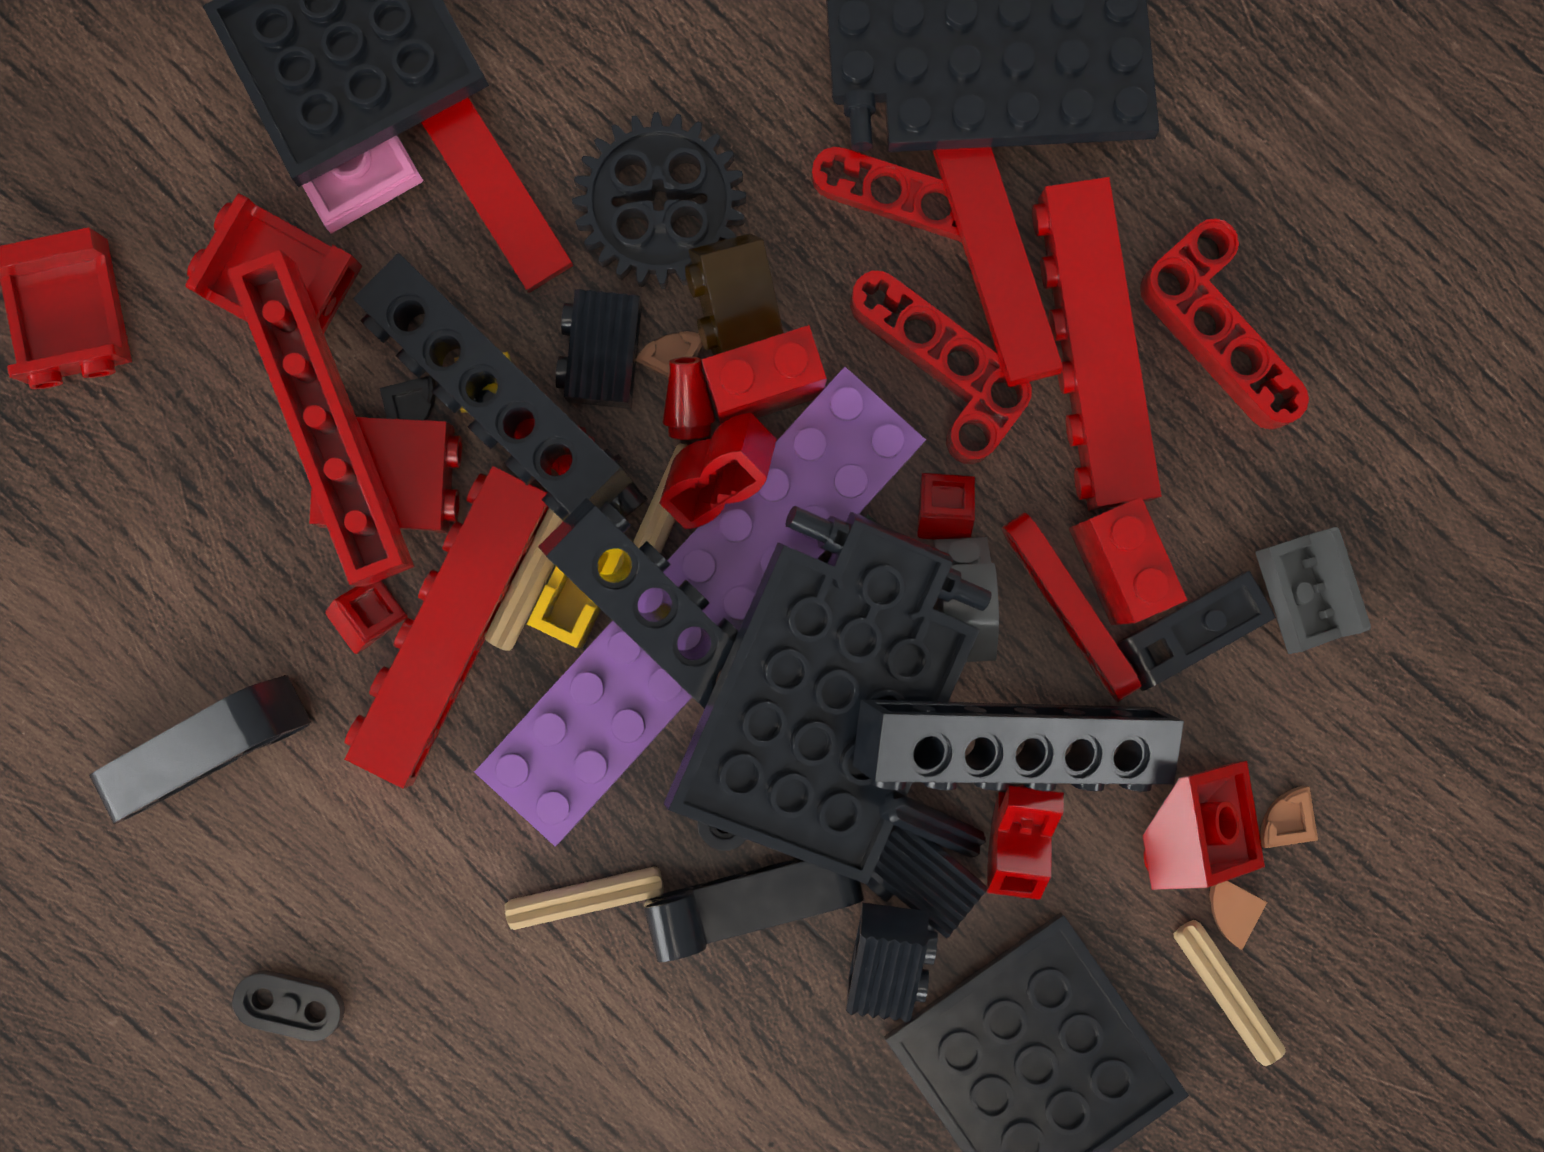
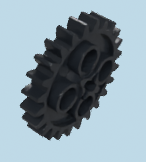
(659, 152)

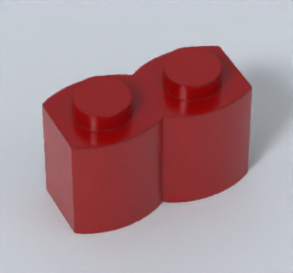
(718, 471)

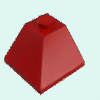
(1204, 831)

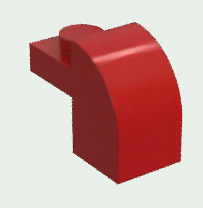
(1022, 841)

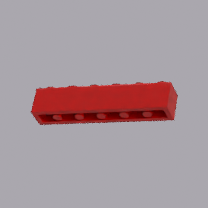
(1097, 344)
(320, 418)
(448, 630)

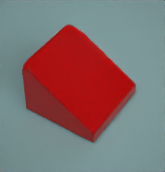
(946, 506)
(365, 615)

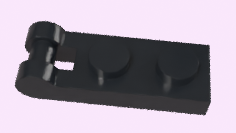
(1198, 629)

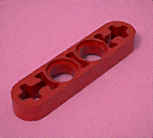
(905, 209)
(1071, 607)

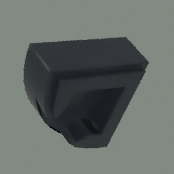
(409, 399)

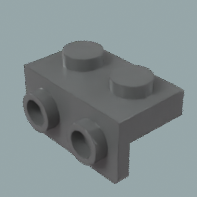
(1313, 590)

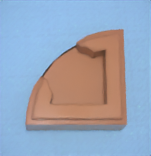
(658, 353)
(1289, 819)
(1235, 911)

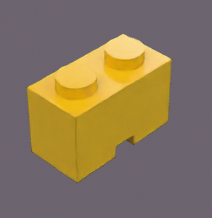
(565, 609)

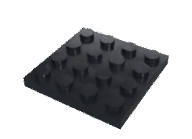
(343, 71)
(1037, 1053)

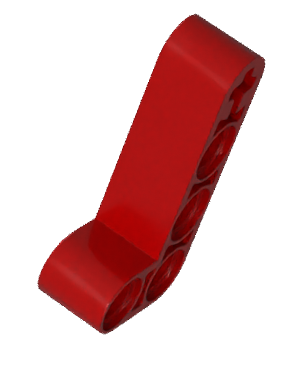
(1231, 330)
(933, 357)

